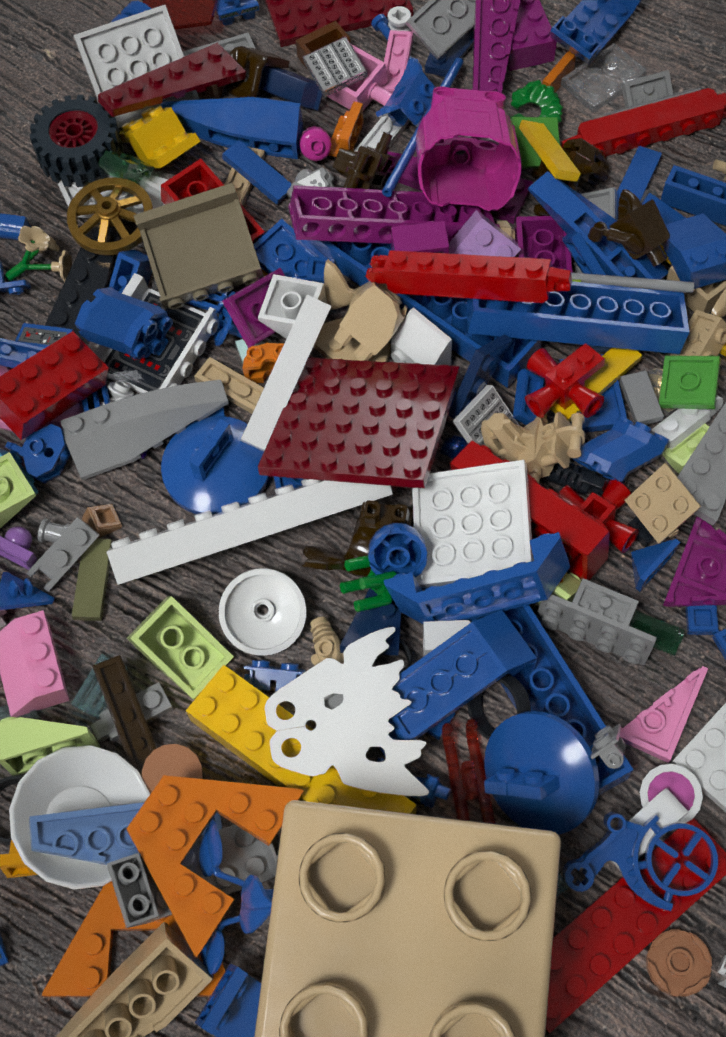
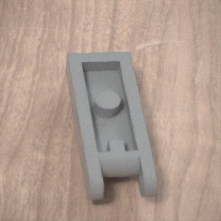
(64, 551)

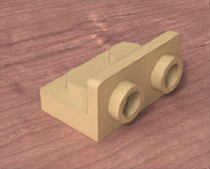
(705, 336)

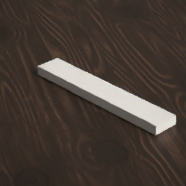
(286, 372)

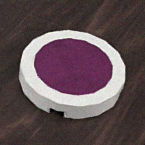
(679, 782)

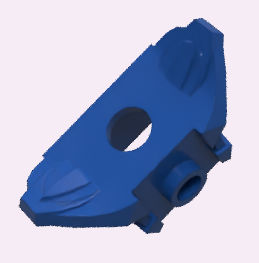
(410, 96)

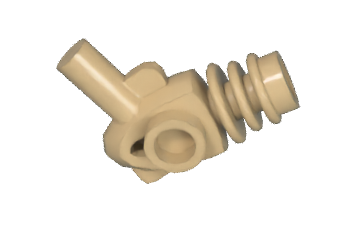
(326, 641)

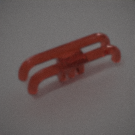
(469, 780)

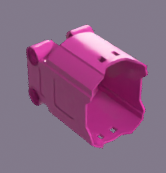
(487, 170)

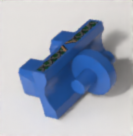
(229, 9)

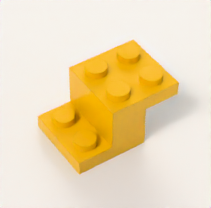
(158, 136)

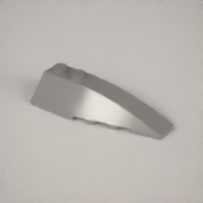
(127, 427)

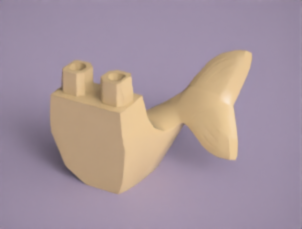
(371, 313)

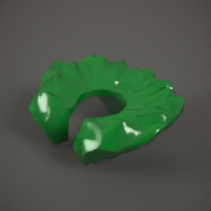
(538, 94)

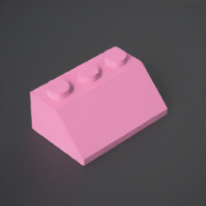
(30, 665)

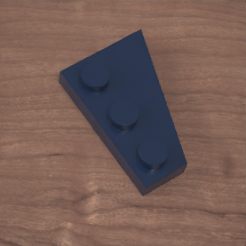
(442, 65)
(479, 372)
(374, 620)

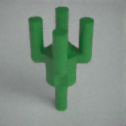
(372, 581)

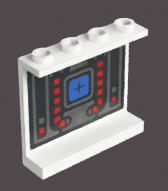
(181, 345)

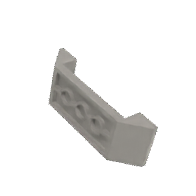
(241, 857)

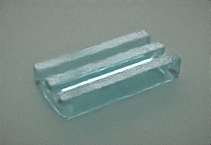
(85, 689)

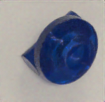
(453, 446)

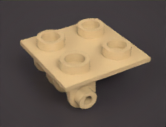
(662, 503)

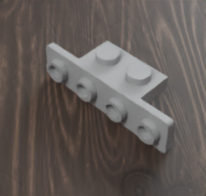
(648, 90)

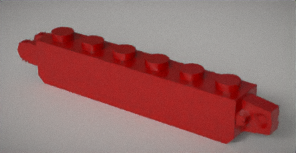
(654, 122)
(468, 276)

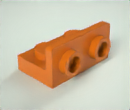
(347, 129)

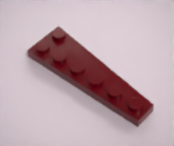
(189, 73)

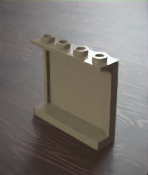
(199, 246)

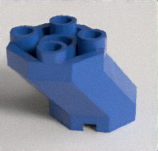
(123, 323)
(622, 450)

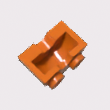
(260, 361)

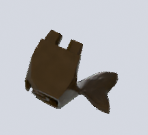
(371, 519)

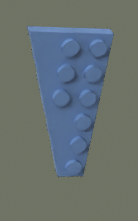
(88, 834)

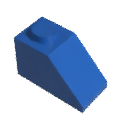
(126, 265)

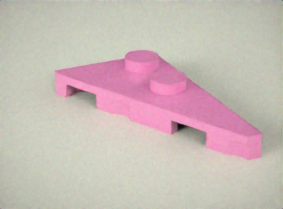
(661, 725)

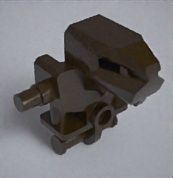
(587, 159)
(366, 166)

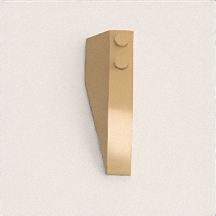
(143, 990)

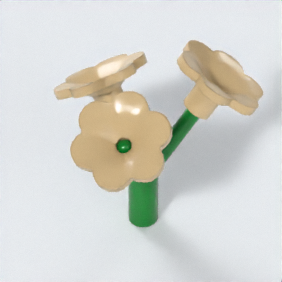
(37, 242)

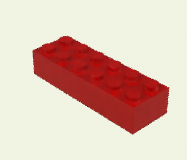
(583, 538)

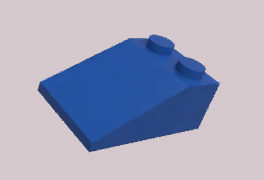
(697, 250)

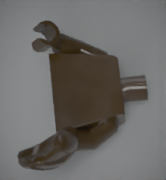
(638, 228)

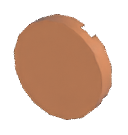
(170, 761)
(678, 963)

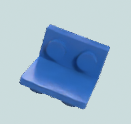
(232, 1005)

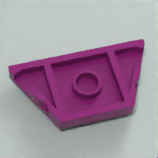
(701, 570)

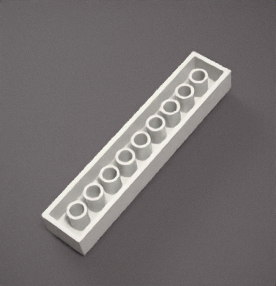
(236, 525)

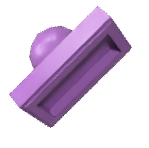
(16, 545)

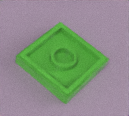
(528, 155)
(690, 382)

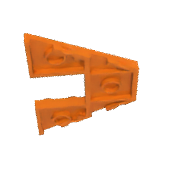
(172, 824)
(89, 955)

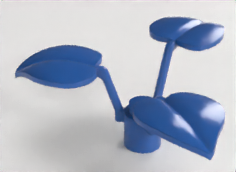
(255, 899)

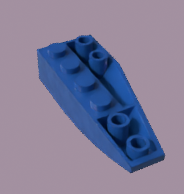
(252, 120)
(578, 214)

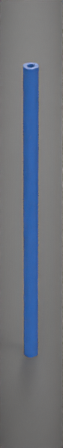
(411, 147)

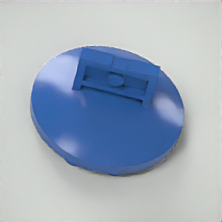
(211, 466)
(541, 772)

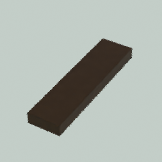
(125, 711)

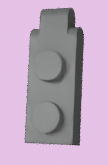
(153, 705)

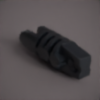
(577, 478)

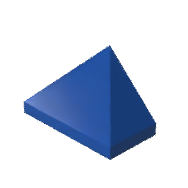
(650, 561)

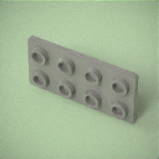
(600, 619)

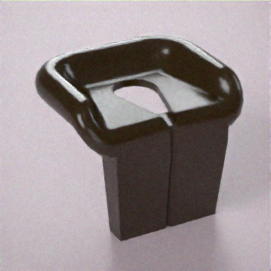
(258, 61)

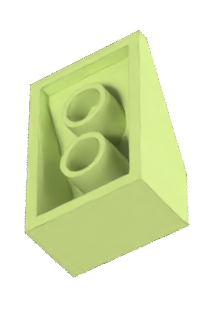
(14, 489)
(180, 646)
(28, 740)

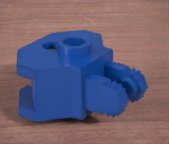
(42, 452)

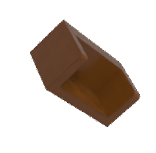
(319, 39)

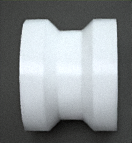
(398, 17)

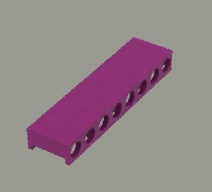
(368, 214)

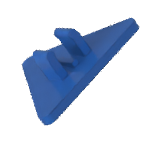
(20, 593)

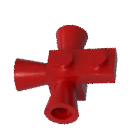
(565, 381)
(604, 510)

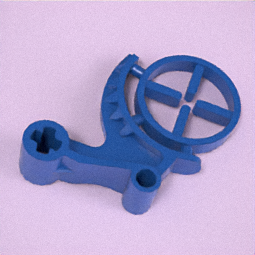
(622, 846)

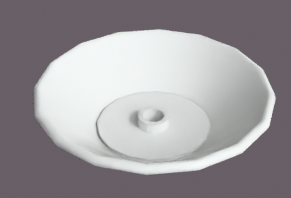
(71, 782)

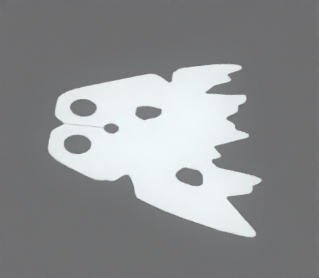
(353, 726)

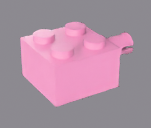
(367, 88)

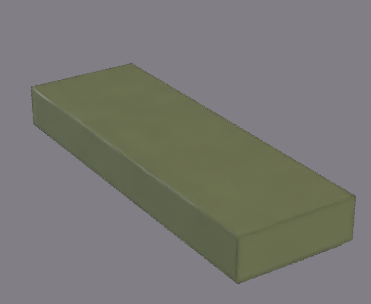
(92, 582)

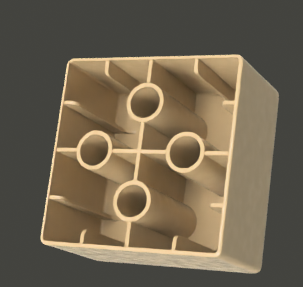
(407, 926)

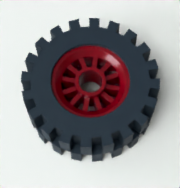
(73, 139)

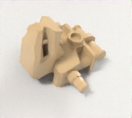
(536, 443)

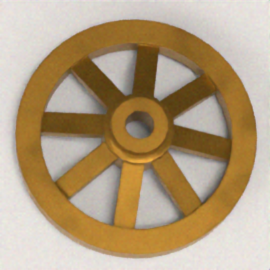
(109, 214)

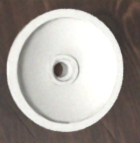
(262, 632)

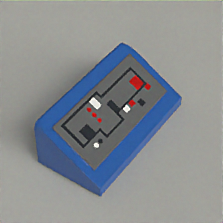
(40, 335)

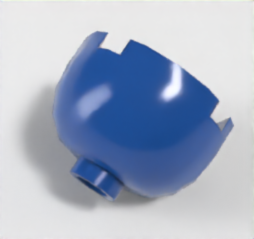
(397, 549)

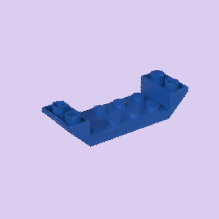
(592, 26)
(486, 593)
(458, 673)

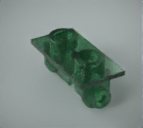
(667, 635)

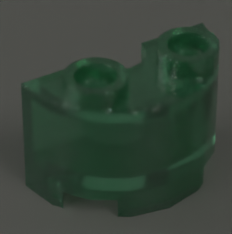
(125, 166)

